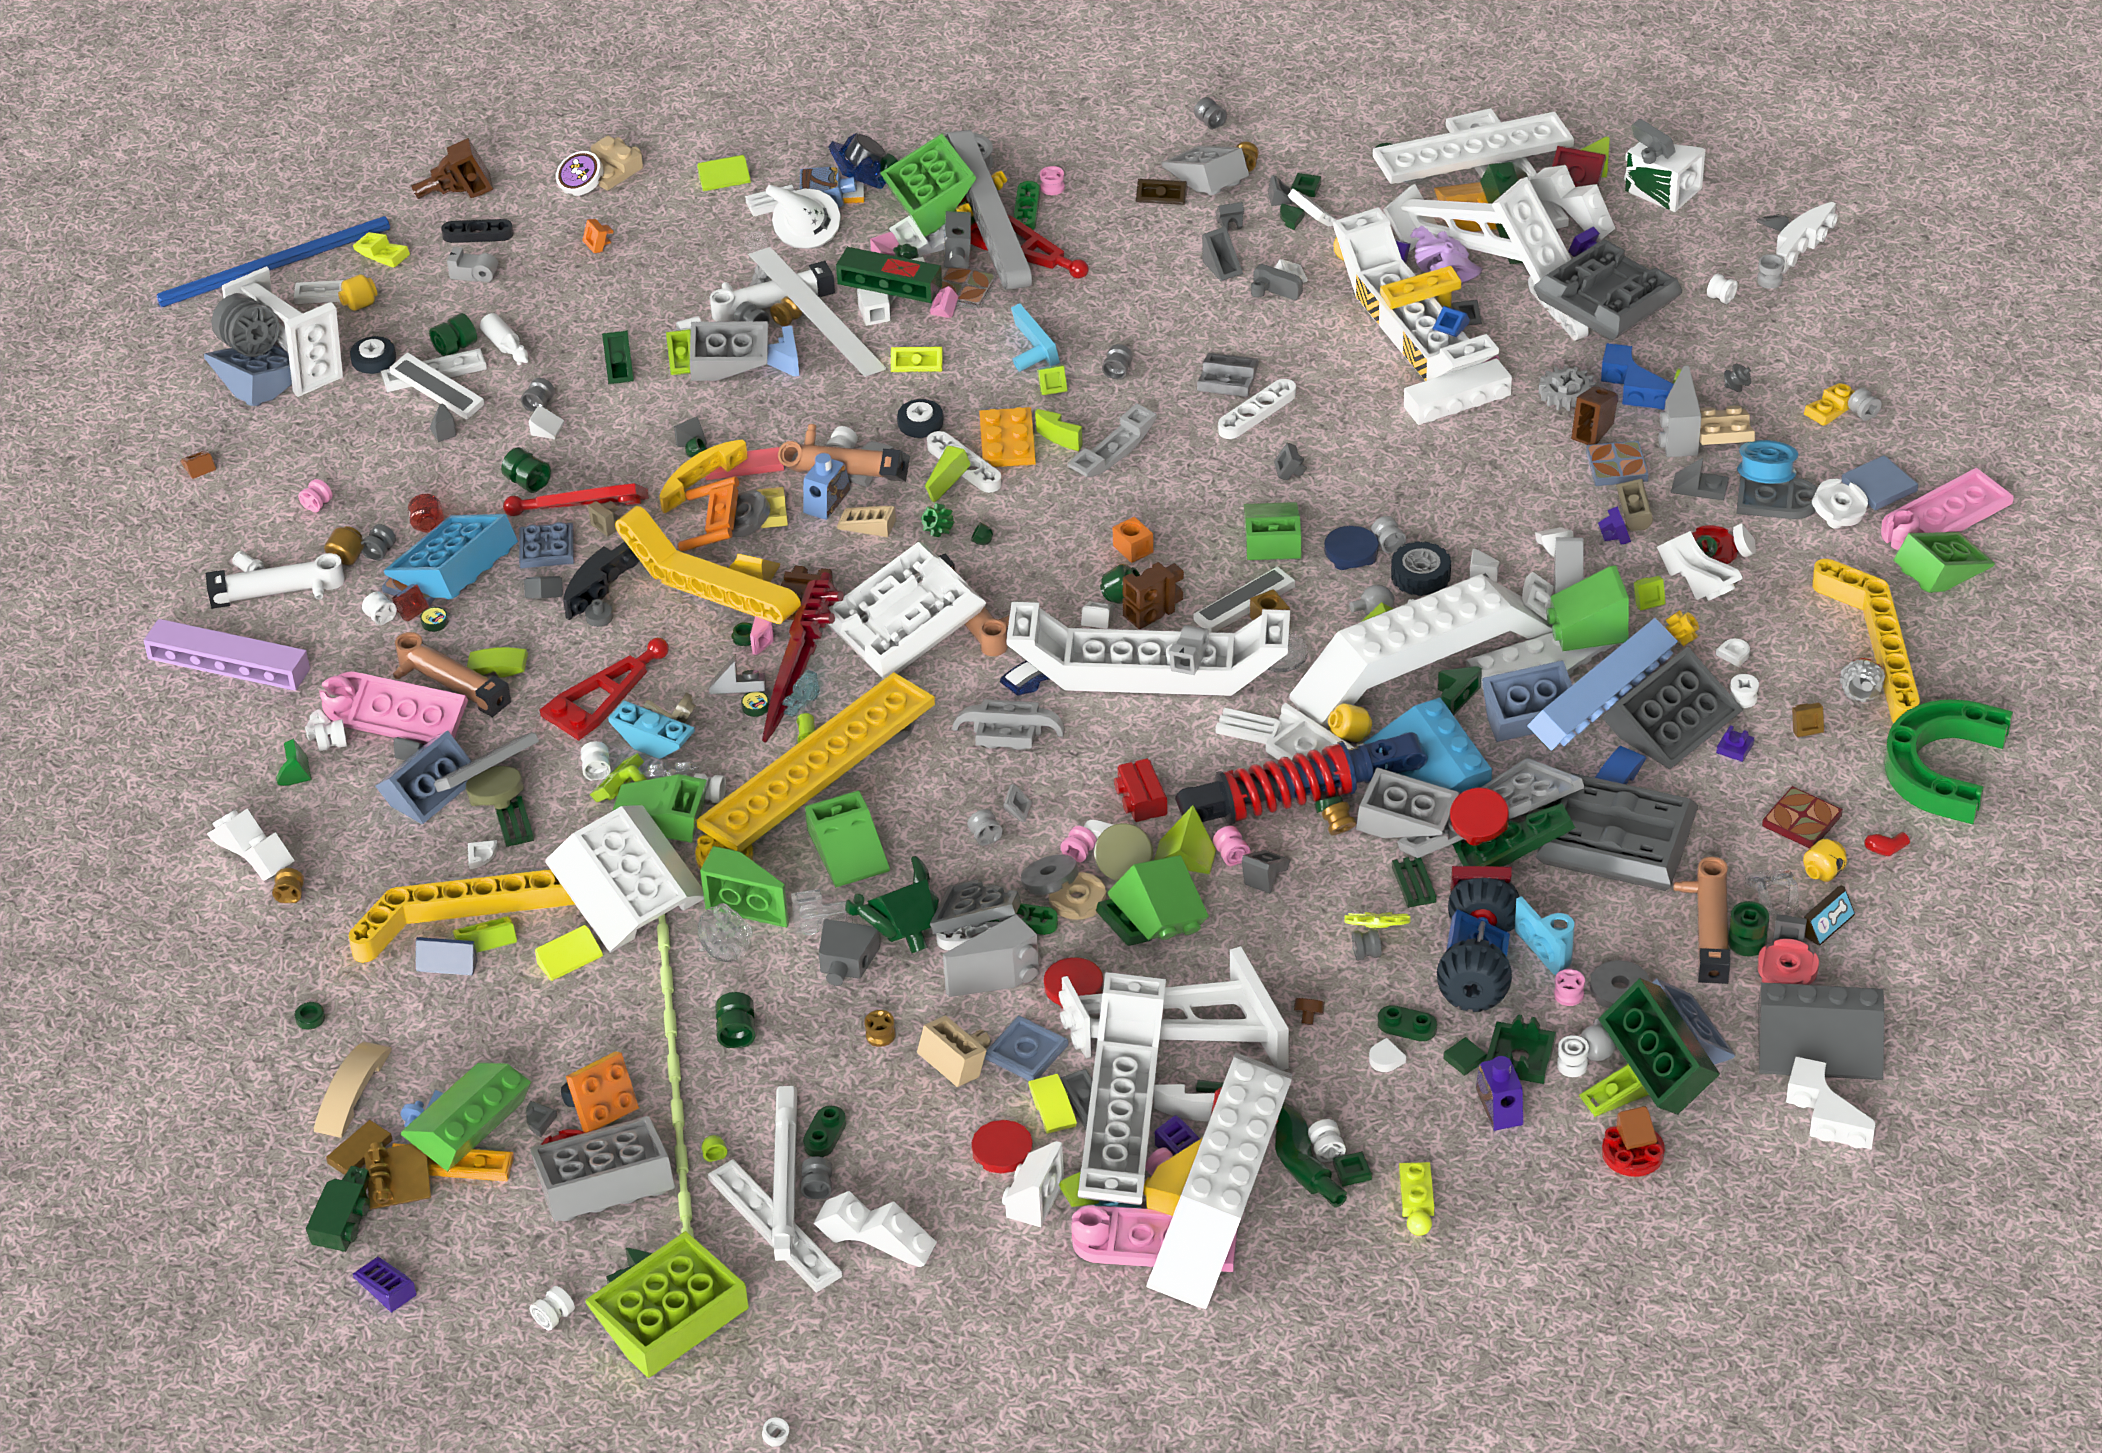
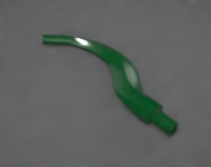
(1295, 1151)

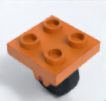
(600, 1092)

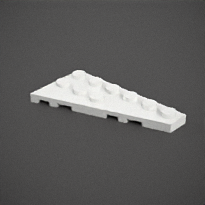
(1530, 654)

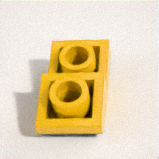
(1832, 405)

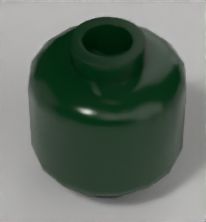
(1112, 582)

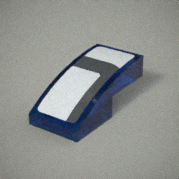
(1023, 678)

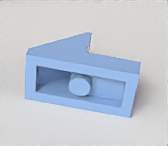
(784, 354)

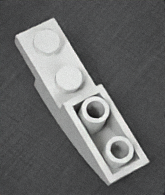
(1805, 232)

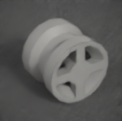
(1864, 404)
(984, 827)

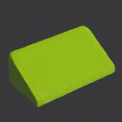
(723, 172)
(488, 934)

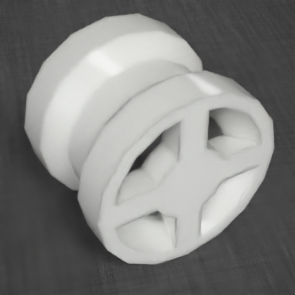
(1722, 288)
(379, 608)
(1744, 690)

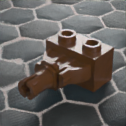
(457, 172)

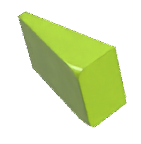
(679, 351)
(947, 471)
(1614, 1091)

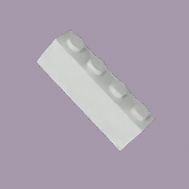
(1457, 391)

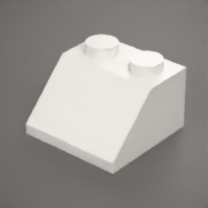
(1035, 1185)

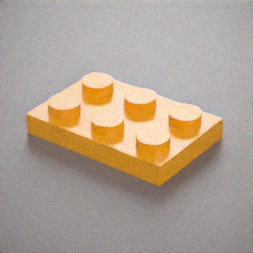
(1007, 437)

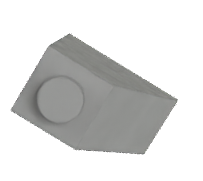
(1567, 562)

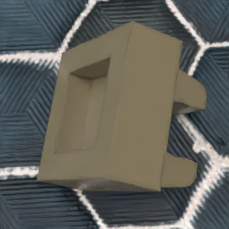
(603, 516)

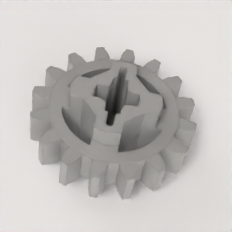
(1564, 386)

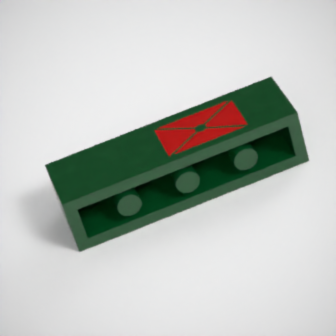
(889, 274)

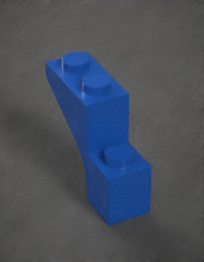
(1640, 385)

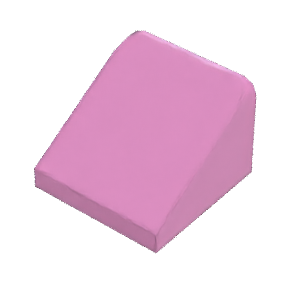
(761, 635)

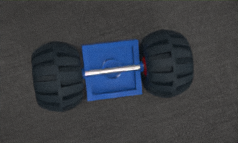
(1475, 964)

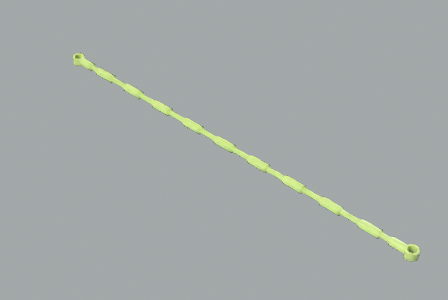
(677, 1110)

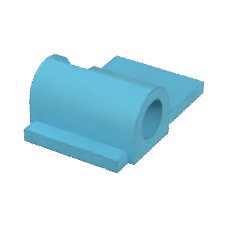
(1550, 944)

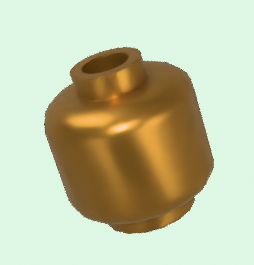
(345, 543)

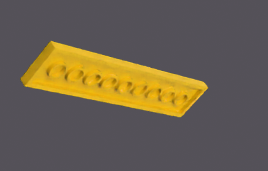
(815, 762)

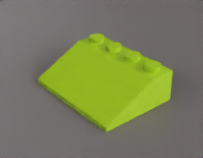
(668, 1303)

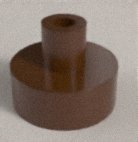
(1308, 1008)

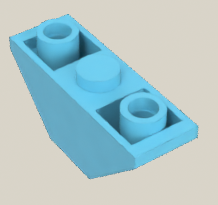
(648, 730)

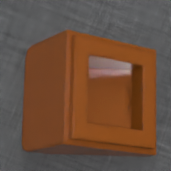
(198, 464)
(1636, 1127)

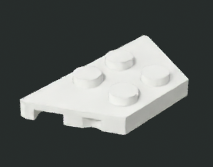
(1298, 734)

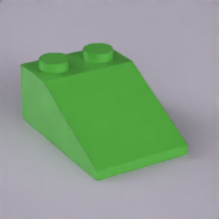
(1940, 560)
(744, 887)

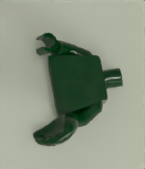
(902, 911)

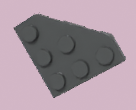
(973, 905)

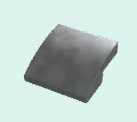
(1227, 374)

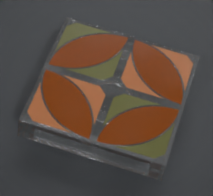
(970, 286)

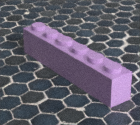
(227, 654)

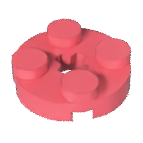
(1803, 963)

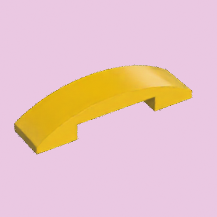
(726, 455)

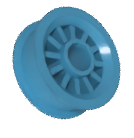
(1767, 461)

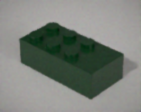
(1659, 1046)

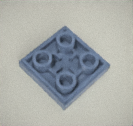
(1881, 482)
(546, 545)

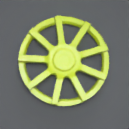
(1374, 920)

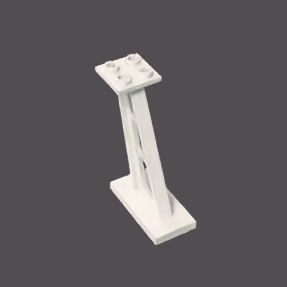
(1518, 209)
(307, 337)
(1244, 989)

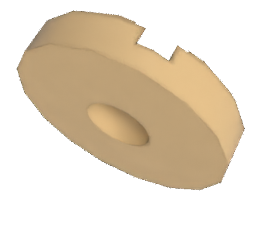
(1079, 907)

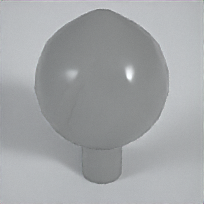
(1372, 598)
(1599, 1042)

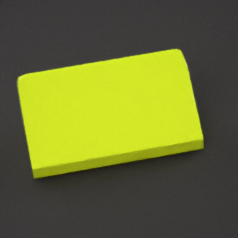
(916, 359)
(568, 953)

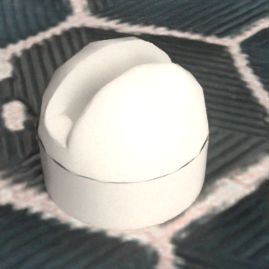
(770, 1428)

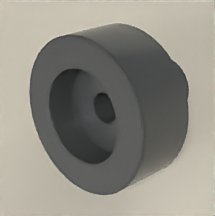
(598, 613)

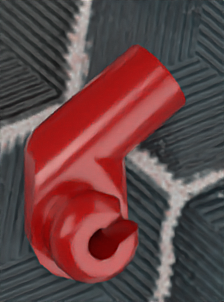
(1885, 845)

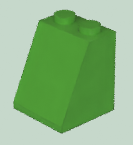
(1591, 612)
(1160, 898)

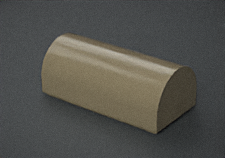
(1635, 505)

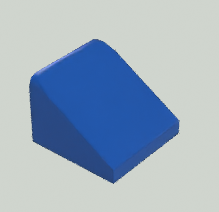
(1451, 321)

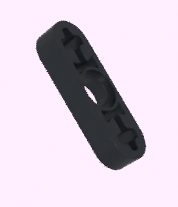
(454, 230)

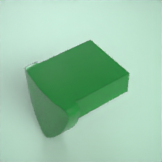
(296, 767)

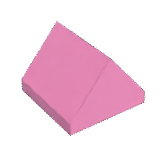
(944, 303)

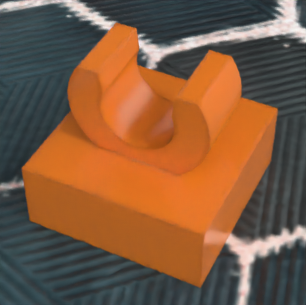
(595, 235)

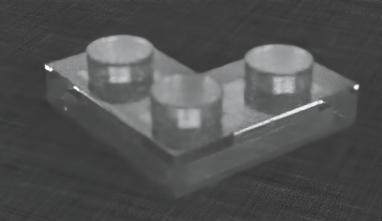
(810, 912)

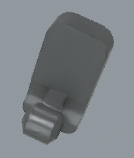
(1654, 139)
(1276, 282)

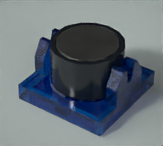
(864, 155)

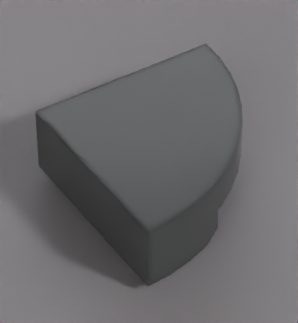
(539, 1117)

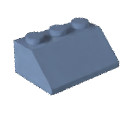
(1520, 695)
(412, 786)
(1698, 1023)

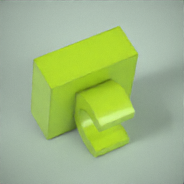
(1052, 379)
(1649, 592)

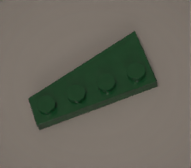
(1517, 839)

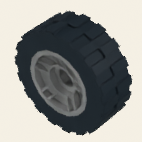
(1420, 568)

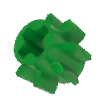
(937, 520)

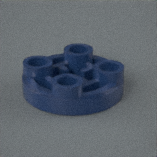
(1351, 547)

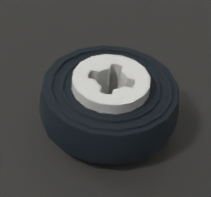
(373, 354)
(920, 418)

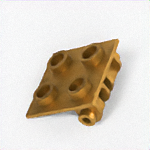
(396, 1175)

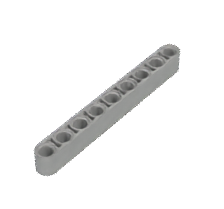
(991, 215)

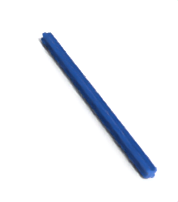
(272, 261)

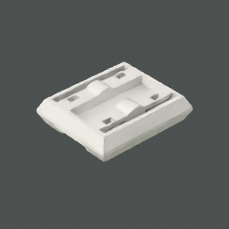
(904, 614)

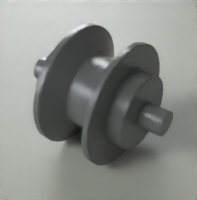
(1737, 377)

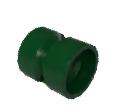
(453, 335)
(525, 469)
(1748, 928)
(735, 1020)

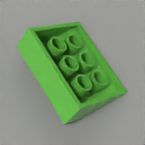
(929, 183)

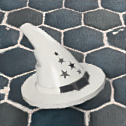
(804, 217)

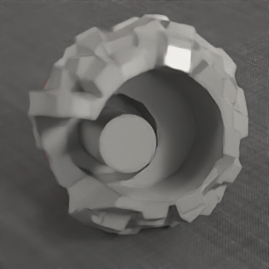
(1862, 679)

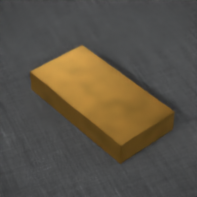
(352, 1149)

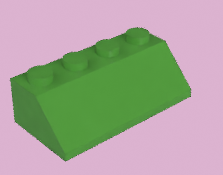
(467, 1112)

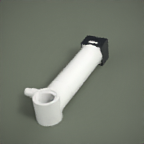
(764, 295)
(320, 574)

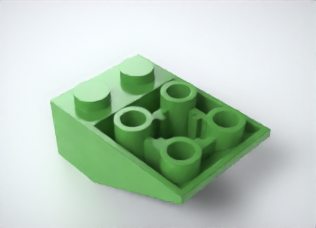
(1272, 531)
(671, 802)
(846, 838)

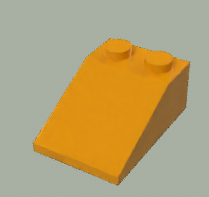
(1464, 193)

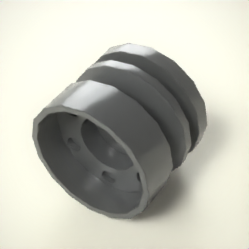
(245, 325)

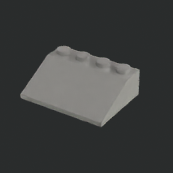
(602, 1168)

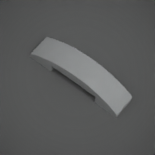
(1117, 445)

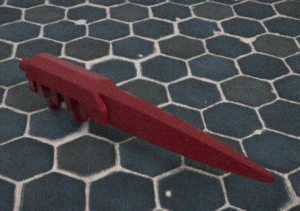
(804, 629)

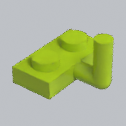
(624, 772)

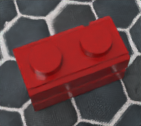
(1141, 790)

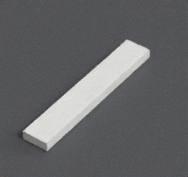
(757, 1209)

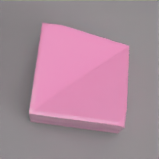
(884, 243)

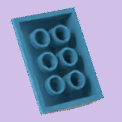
(454, 554)
(1450, 752)

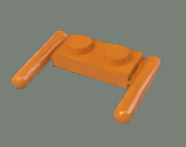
(719, 514)

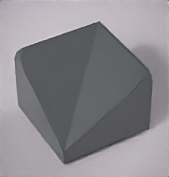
(443, 424)
(543, 587)

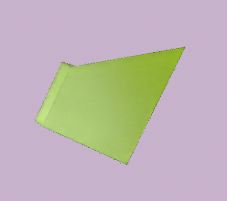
(1190, 841)

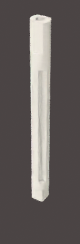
(784, 1172)

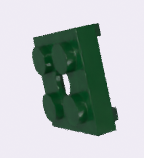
(1525, 1037)

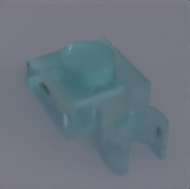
(804, 691)

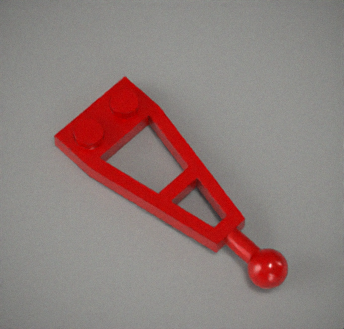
(1077, 268)
(628, 493)
(577, 721)

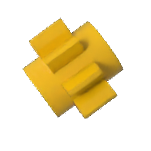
(1682, 627)

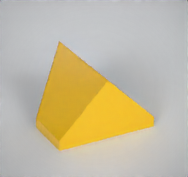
(755, 567)

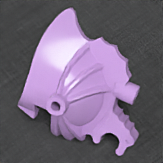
(1441, 252)

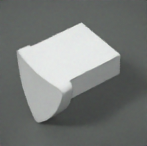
(1547, 538)

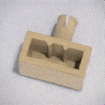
(953, 1050)

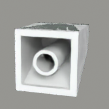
(1665, 181)

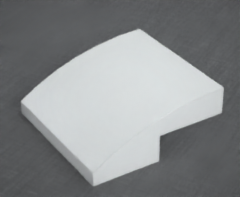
(908, 232)

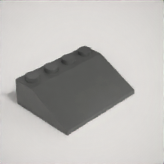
(1673, 710)
(1821, 1025)

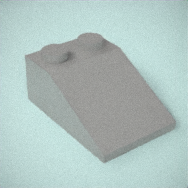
(1209, 167)
(726, 348)
(1681, 418)
(1403, 807)
(993, 960)

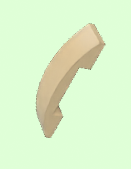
(347, 1086)

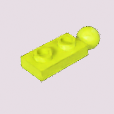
(1417, 1196)

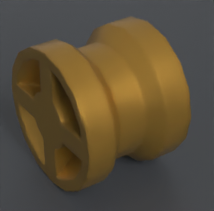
(1251, 154)
(785, 311)
(1339, 818)
(288, 885)
(879, 1028)

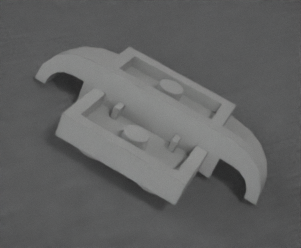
(1008, 723)

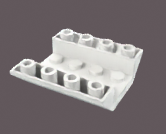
(623, 874)

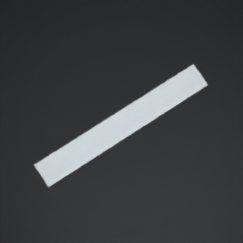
(817, 311)

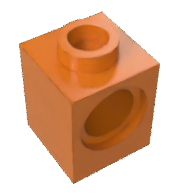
(1133, 539)

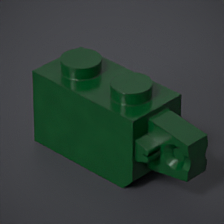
(340, 1210)

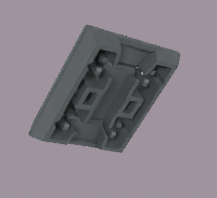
(1607, 290)
(1618, 828)

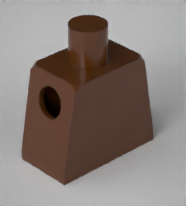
(1595, 407)

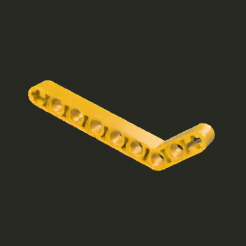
(701, 576)
(1875, 600)
(451, 901)

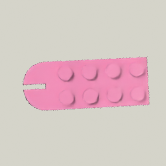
(1947, 508)
(392, 707)
(1125, 1236)

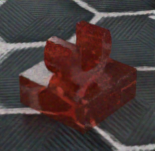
(410, 602)

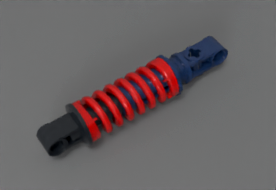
(1300, 777)

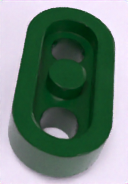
(1406, 1023)
(826, 1130)

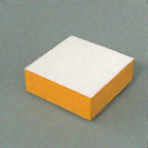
(855, 197)

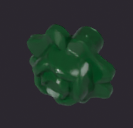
(906, 251)

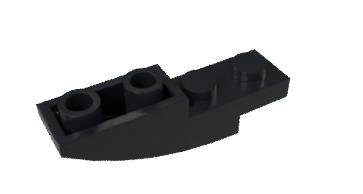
(593, 576)

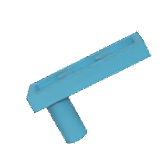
(1043, 346)

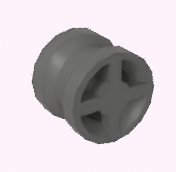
(1366, 944)

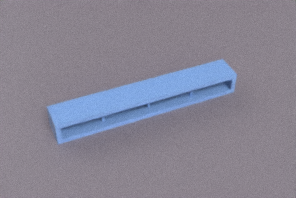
(1602, 685)

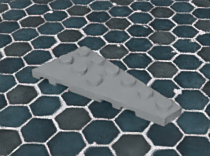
(1522, 787)

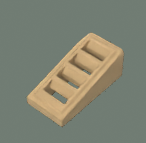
(875, 520)

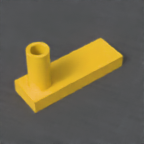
(1421, 287)

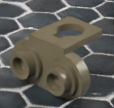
(680, 713)

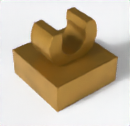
(1808, 719)

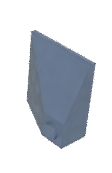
(252, 378)

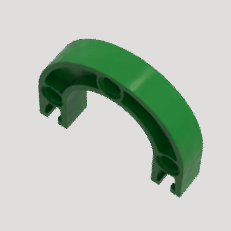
(1934, 722)

